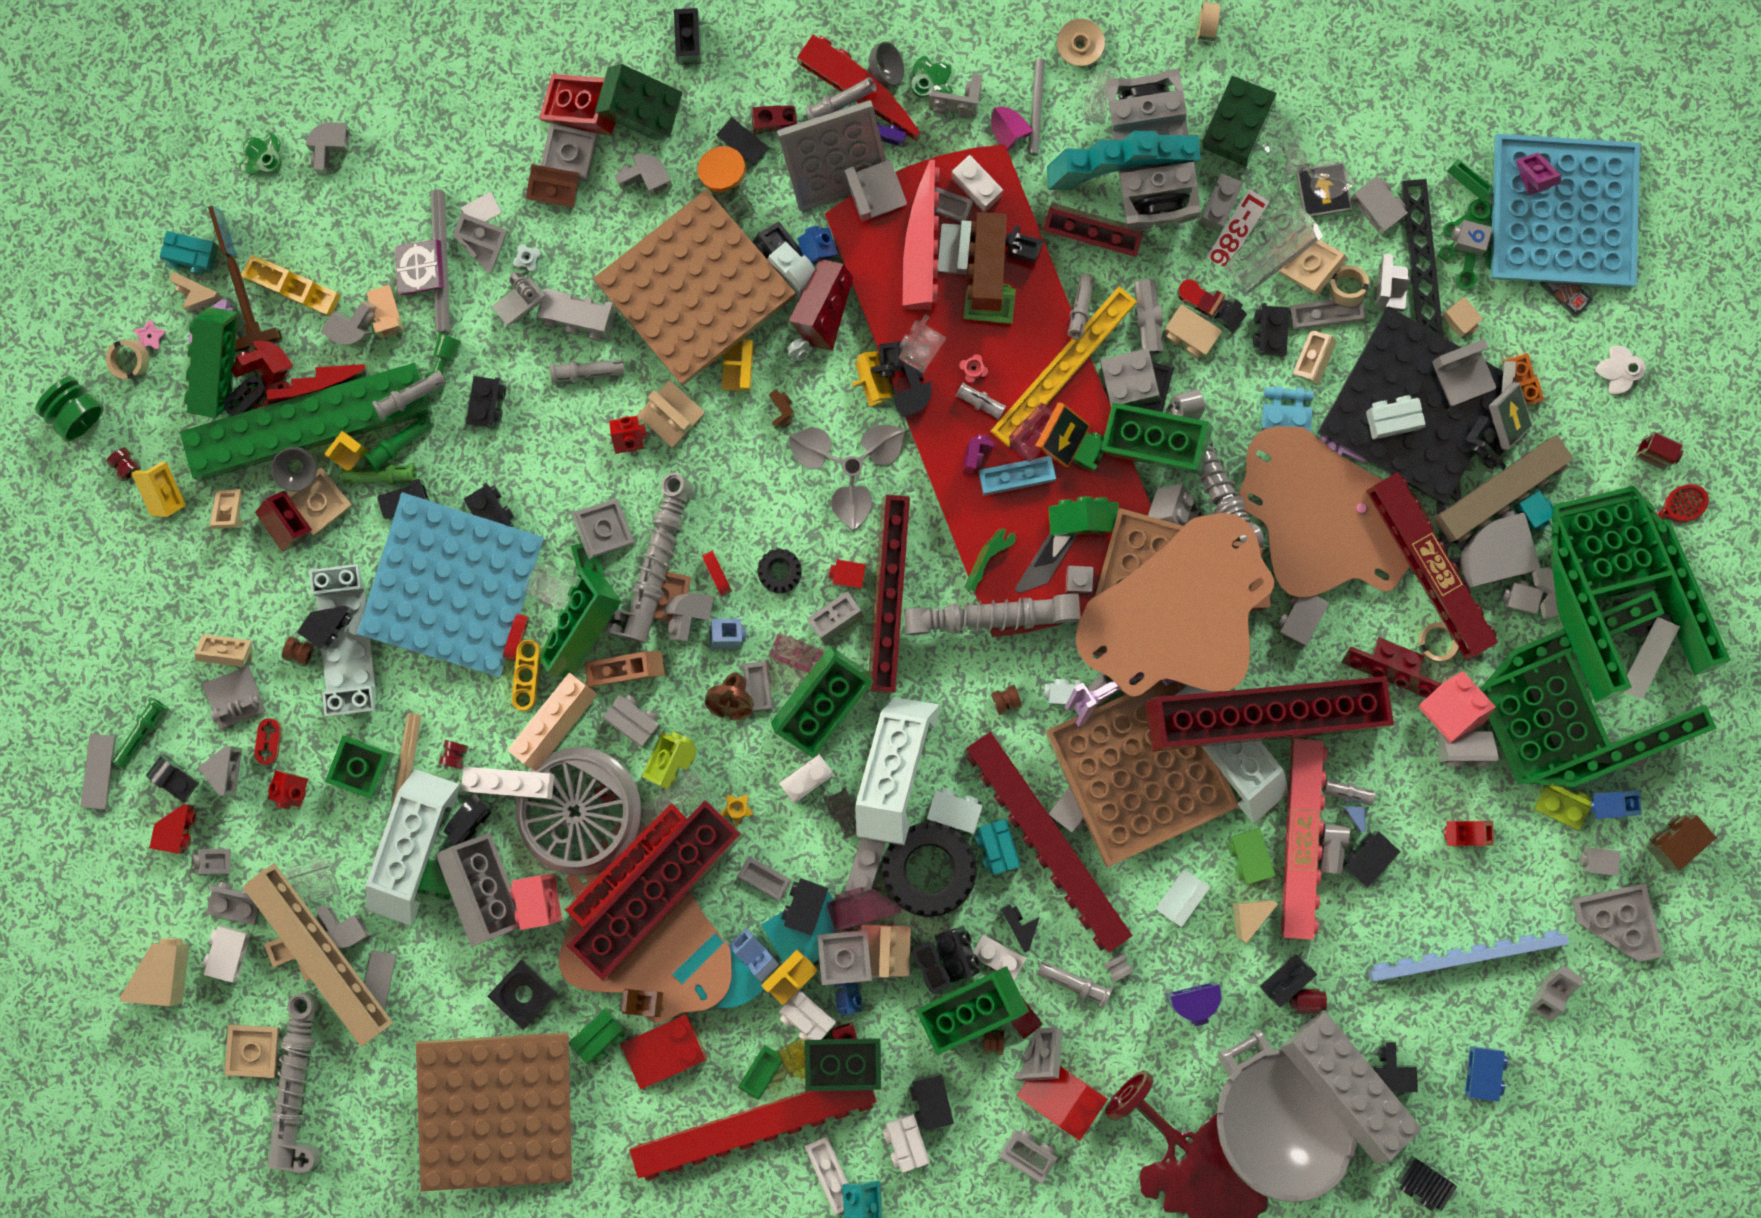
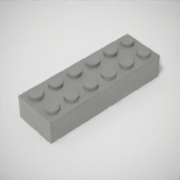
(1351, 1088)

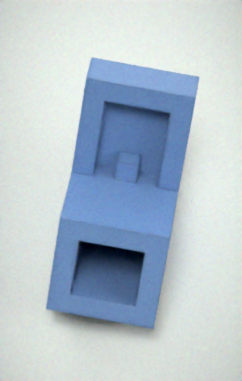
(754, 954)

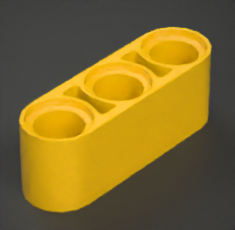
(521, 664)

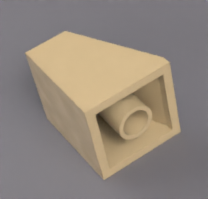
(159, 975)

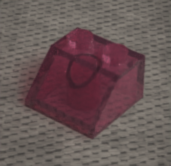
(859, 907)

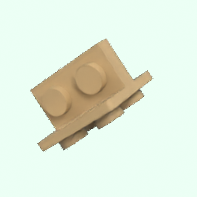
(670, 413)
(889, 949)

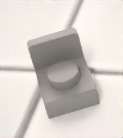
(211, 861)

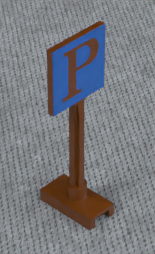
(252, 327)

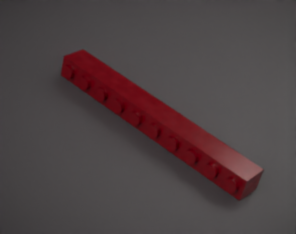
(1049, 843)

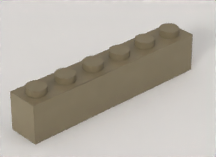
(1504, 488)

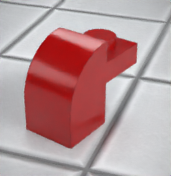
(266, 359)
(1469, 833)

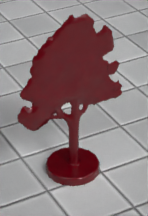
(1201, 1182)

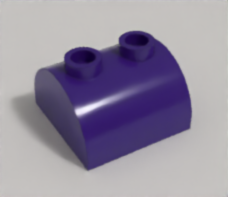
(1196, 1002)

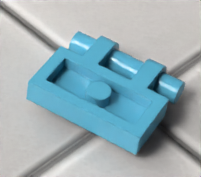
(1283, 415)

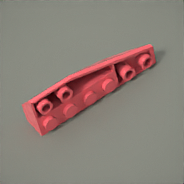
(920, 246)

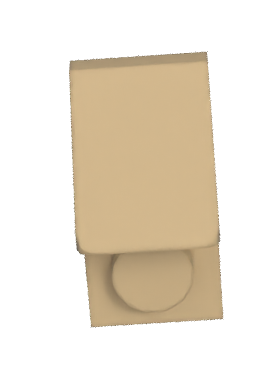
(199, 295)
(227, 509)

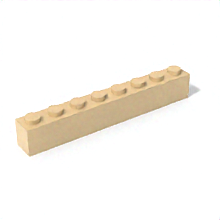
(317, 954)

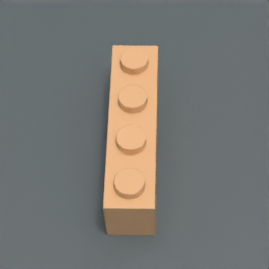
(552, 722)

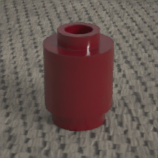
(1309, 1001)

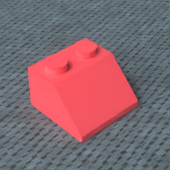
(1457, 707)
(536, 901)

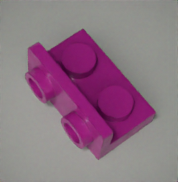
(974, 452)

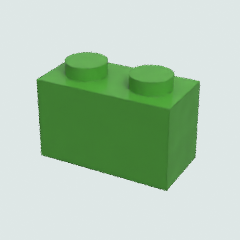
(1251, 856)

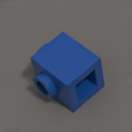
(817, 244)

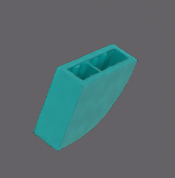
(788, 940)
(743, 983)

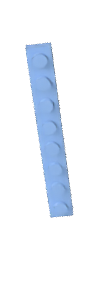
(1457, 957)

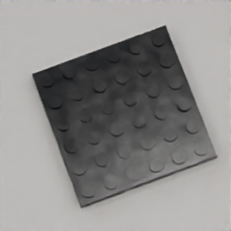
(1399, 365)

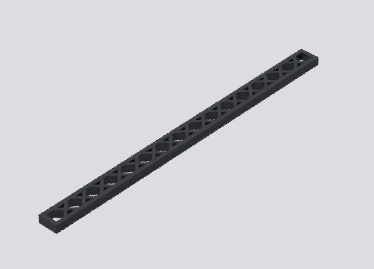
(1417, 294)

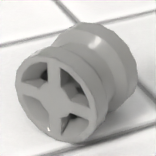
(1118, 967)

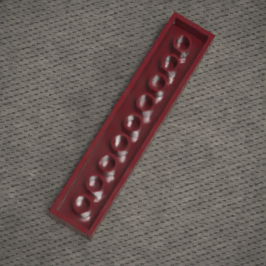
(1269, 713)

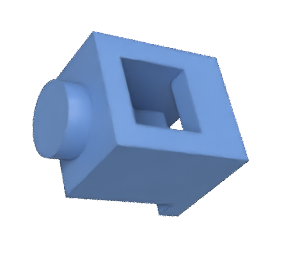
(720, 627)

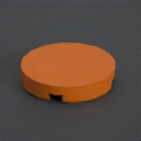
(721, 169)

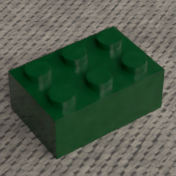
(638, 102)
(1239, 121)
(842, 1064)

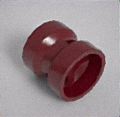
(123, 464)
(453, 754)

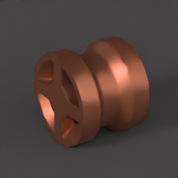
(993, 1042)

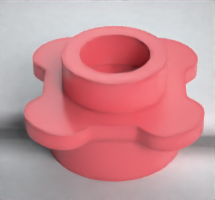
(975, 361)

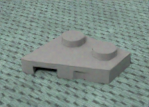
(481, 240)
(1042, 1056)

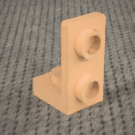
(386, 313)

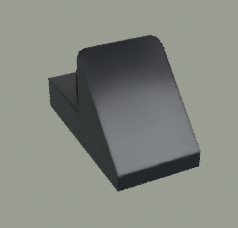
(1024, 932)

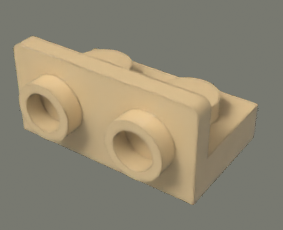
(224, 650)

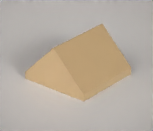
(1250, 916)

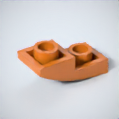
(1525, 376)

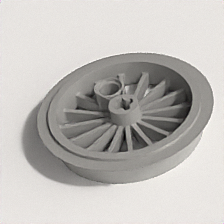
(608, 772)

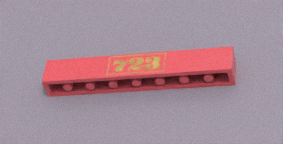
(1302, 839)

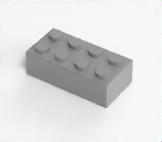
(479, 889)

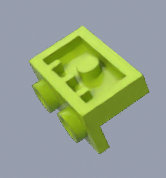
(1563, 805)

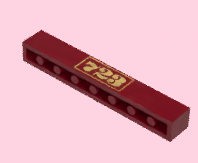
(1432, 566)
(888, 593)

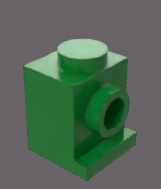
(1089, 451)

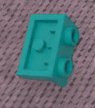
(862, 1200)

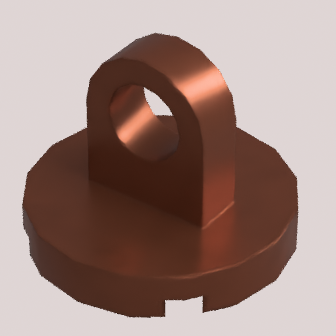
(730, 698)

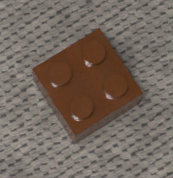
(1680, 842)

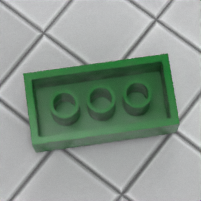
(211, 361)
(1157, 438)
(821, 702)
(972, 1010)

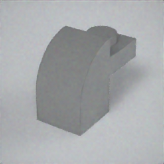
(325, 139)
(648, 169)
(350, 330)
(684, 608)
(342, 934)
(1554, 992)

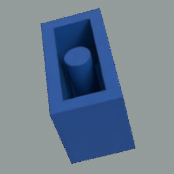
(1616, 804)
(1485, 1073)

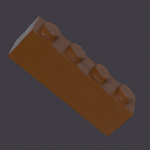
(988, 261)

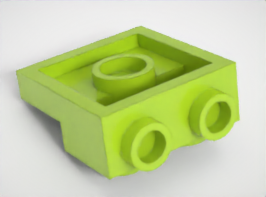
(669, 754)

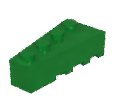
(580, 624)

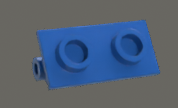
(850, 999)

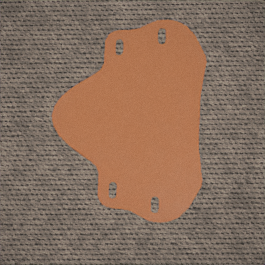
(1314, 516)
(1181, 611)
(657, 958)

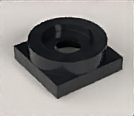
(467, 819)
(505, 994)

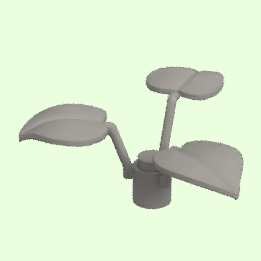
(849, 503)

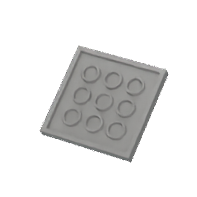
(825, 147)

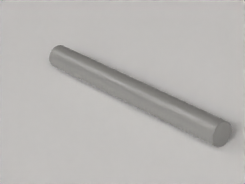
(1037, 106)

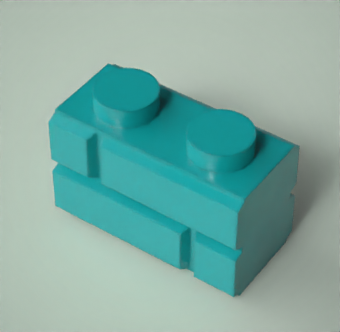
(188, 252)
(997, 846)

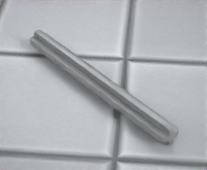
(441, 296)

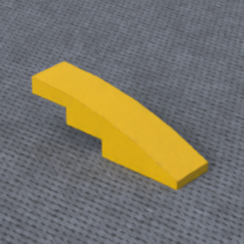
(291, 285)

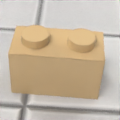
(1191, 332)

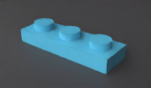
(1017, 475)

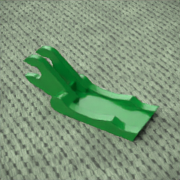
(993, 546)

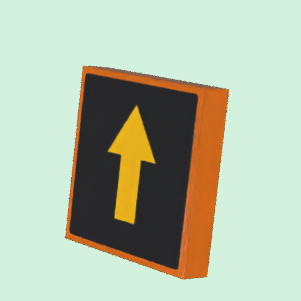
(1063, 435)

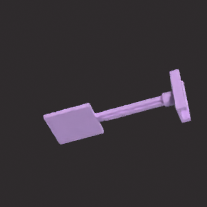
(1085, 701)

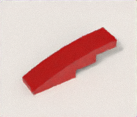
(325, 378)

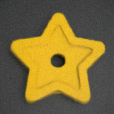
(730, 810)

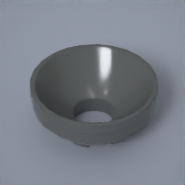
(889, 61)
(290, 480)

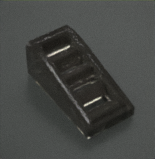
(738, 210)

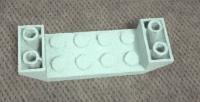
(350, 662)
(892, 769)
(1249, 770)
(408, 845)

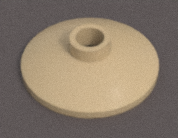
(1084, 31)

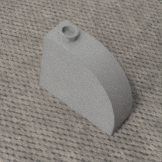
(1499, 551)

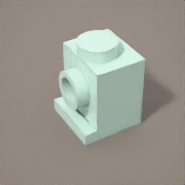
(1060, 691)

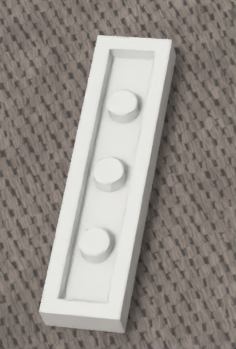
(507, 782)

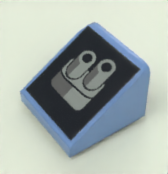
(1357, 817)

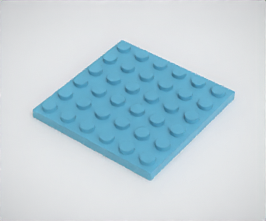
(1574, 229)
(449, 584)

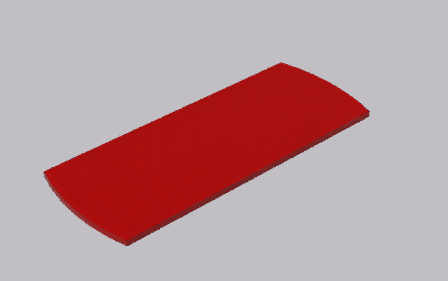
(1014, 359)

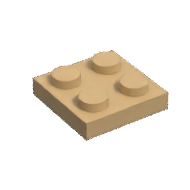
(1314, 267)
(320, 502)
(252, 1051)

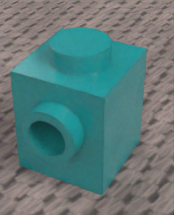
(1537, 511)

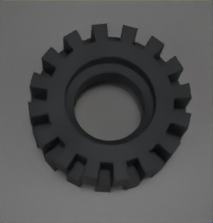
(772, 557)

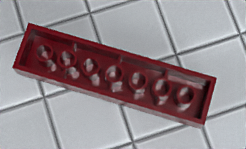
(655, 891)

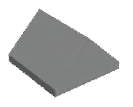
(223, 770)

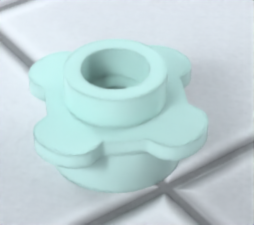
(524, 251)
(799, 350)

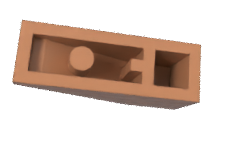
(625, 668)

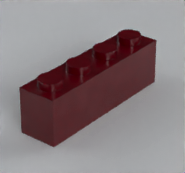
(1093, 229)

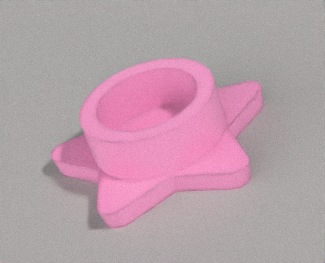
(150, 328)

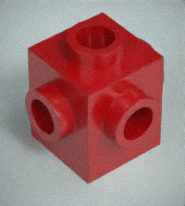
(627, 434)
(287, 789)

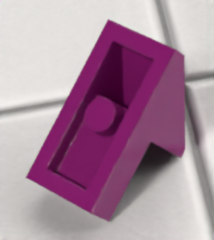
(1537, 173)

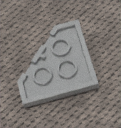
(1621, 919)

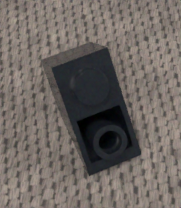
(323, 626)

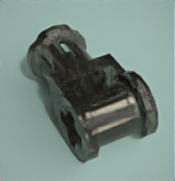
(842, 811)

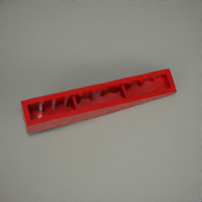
(842, 73)
(624, 866)

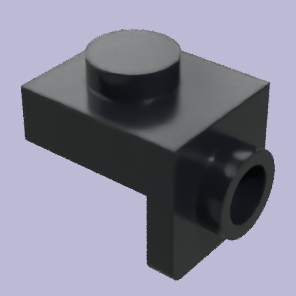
(1023, 247)
(1230, 314)
(889, 360)

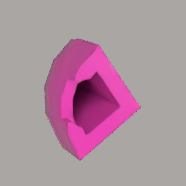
(1009, 126)

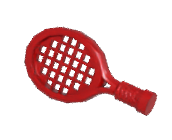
(1669, 502)

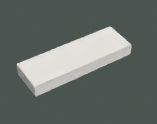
(828, 1171)

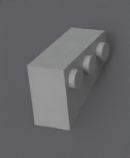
(577, 315)

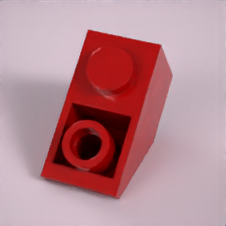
(172, 831)

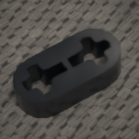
(241, 392)

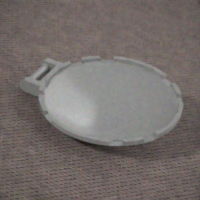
(1278, 1126)

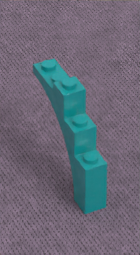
(1108, 156)

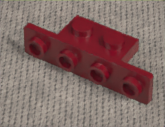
(1395, 662)

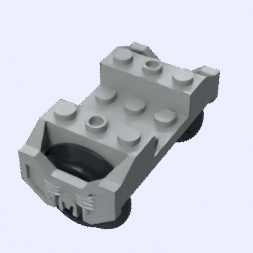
(1158, 191)

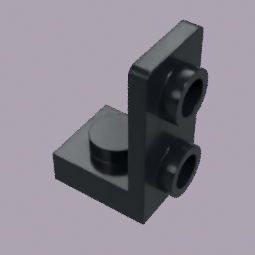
(389, 501)

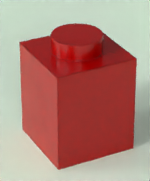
(847, 574)

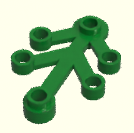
(1470, 258)

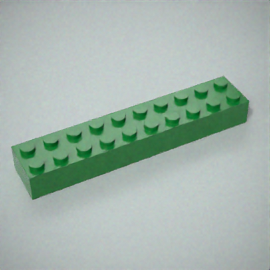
(298, 422)

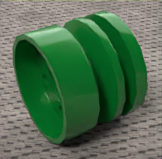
(65, 407)

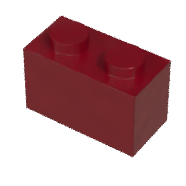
(283, 521)

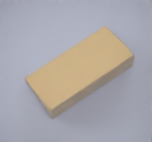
(1315, 356)

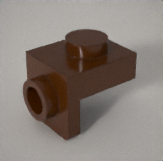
(782, 402)
(642, 1002)

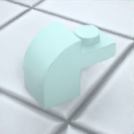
(792, 267)

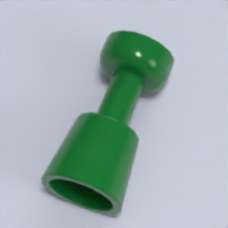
(445, 351)

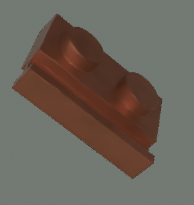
(552, 185)

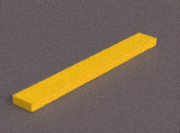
(1066, 363)

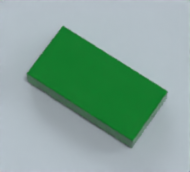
(1470, 180)
(760, 1072)

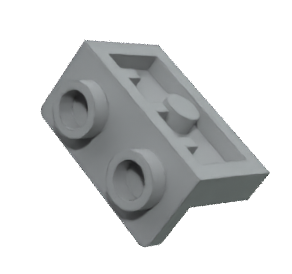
(232, 904)

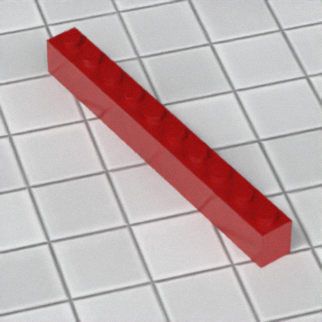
(744, 1128)

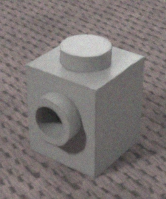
(1522, 597)

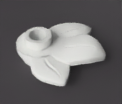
(1617, 369)

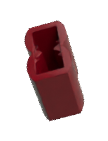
(1659, 450)

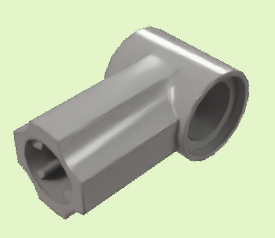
(1333, 844)

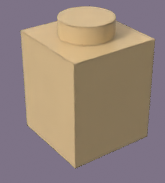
(1463, 318)

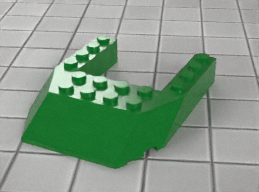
(1617, 547)
(1550, 720)

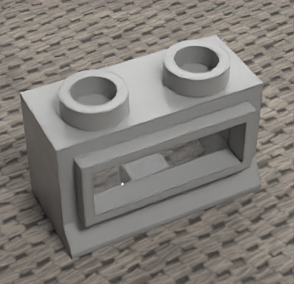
(1028, 1155)

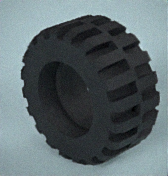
(949, 897)

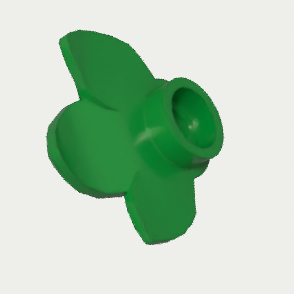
(933, 76)
(258, 152)

